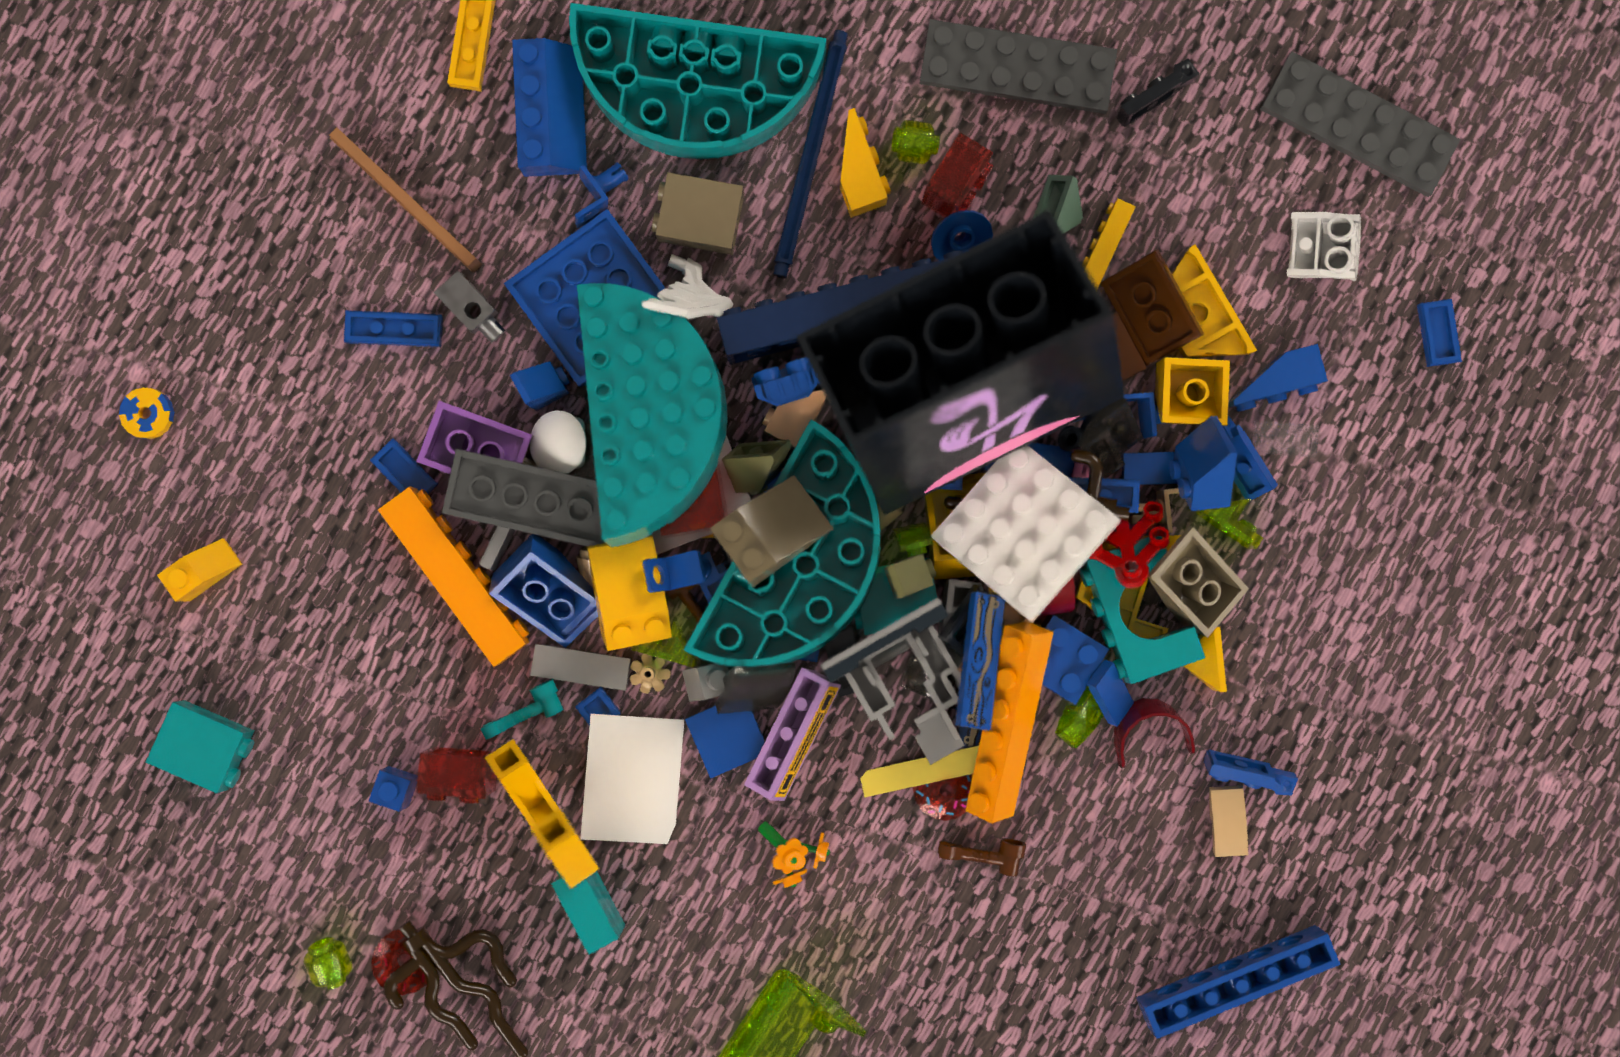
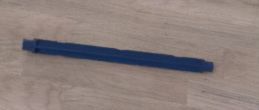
(810, 154)

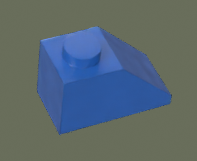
(541, 384)

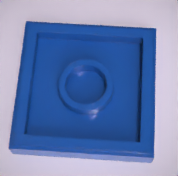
(725, 739)

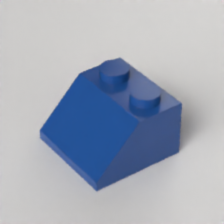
(1205, 466)

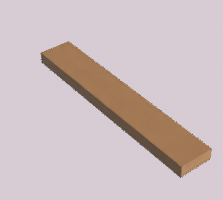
(405, 200)

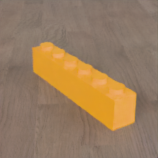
(454, 574)
(1005, 747)

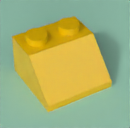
(1192, 390)

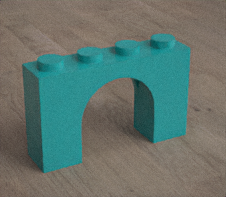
(1136, 656)

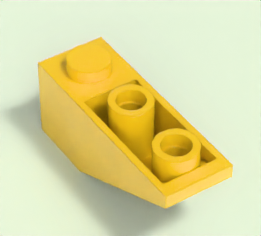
(860, 180)

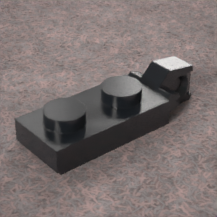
(1157, 92)

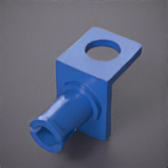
(598, 188)
(1147, 413)
(677, 571)

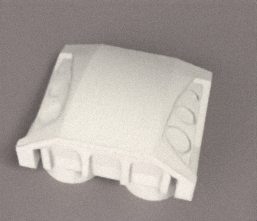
(1322, 238)

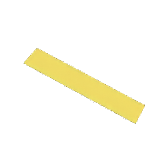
(918, 772)

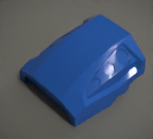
(785, 385)

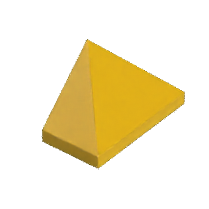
(1210, 669)

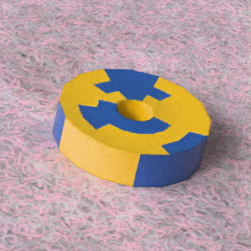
(132, 413)

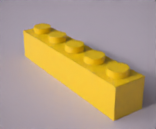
(1108, 239)

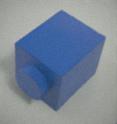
(393, 788)

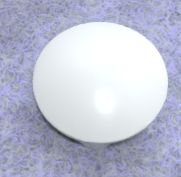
(559, 442)

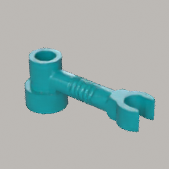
(545, 701)

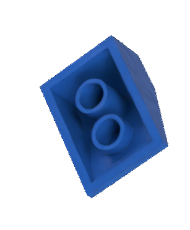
(545, 590)

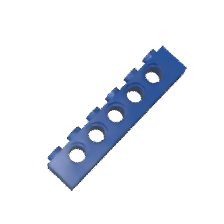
(1237, 981)

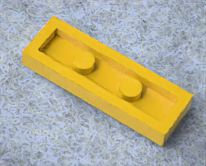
(471, 44)

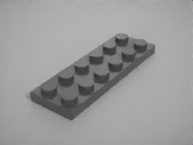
(1018, 66)
(1360, 124)
(523, 498)

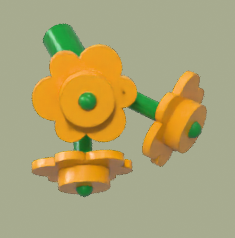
(791, 854)

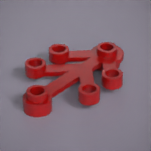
(1126, 540)

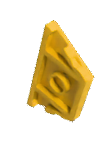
(1221, 326)

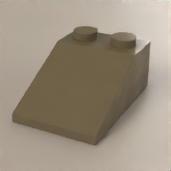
(771, 530)
(1196, 583)

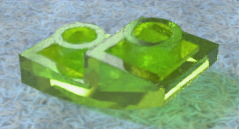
(913, 538)
(1080, 720)

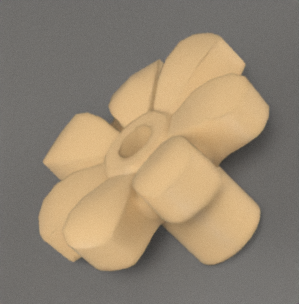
(656, 670)

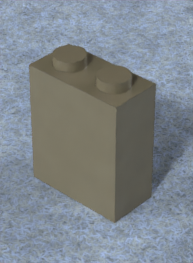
(698, 213)

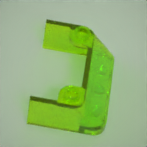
(786, 1017)

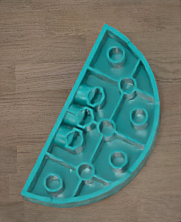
(693, 82)
(651, 410)
(815, 591)

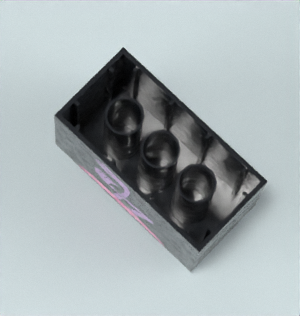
(968, 361)

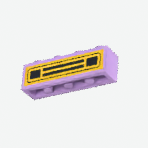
(792, 735)

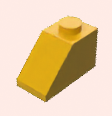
(199, 570)

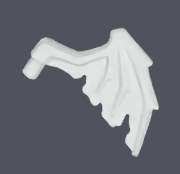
(691, 297)

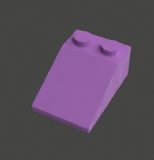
(460, 429)

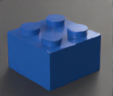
(1070, 659)

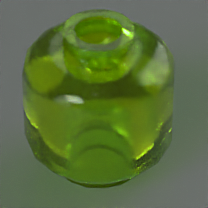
(915, 142)
(328, 963)

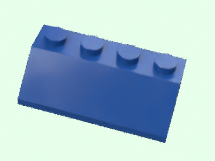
(548, 108)

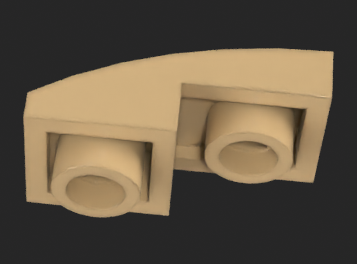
(1228, 821)

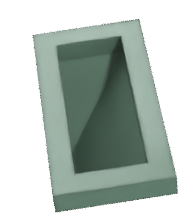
(1062, 200)

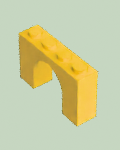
(542, 814)

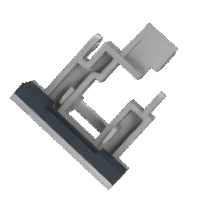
(918, 634)

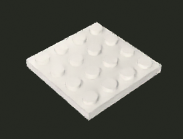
(1025, 530)

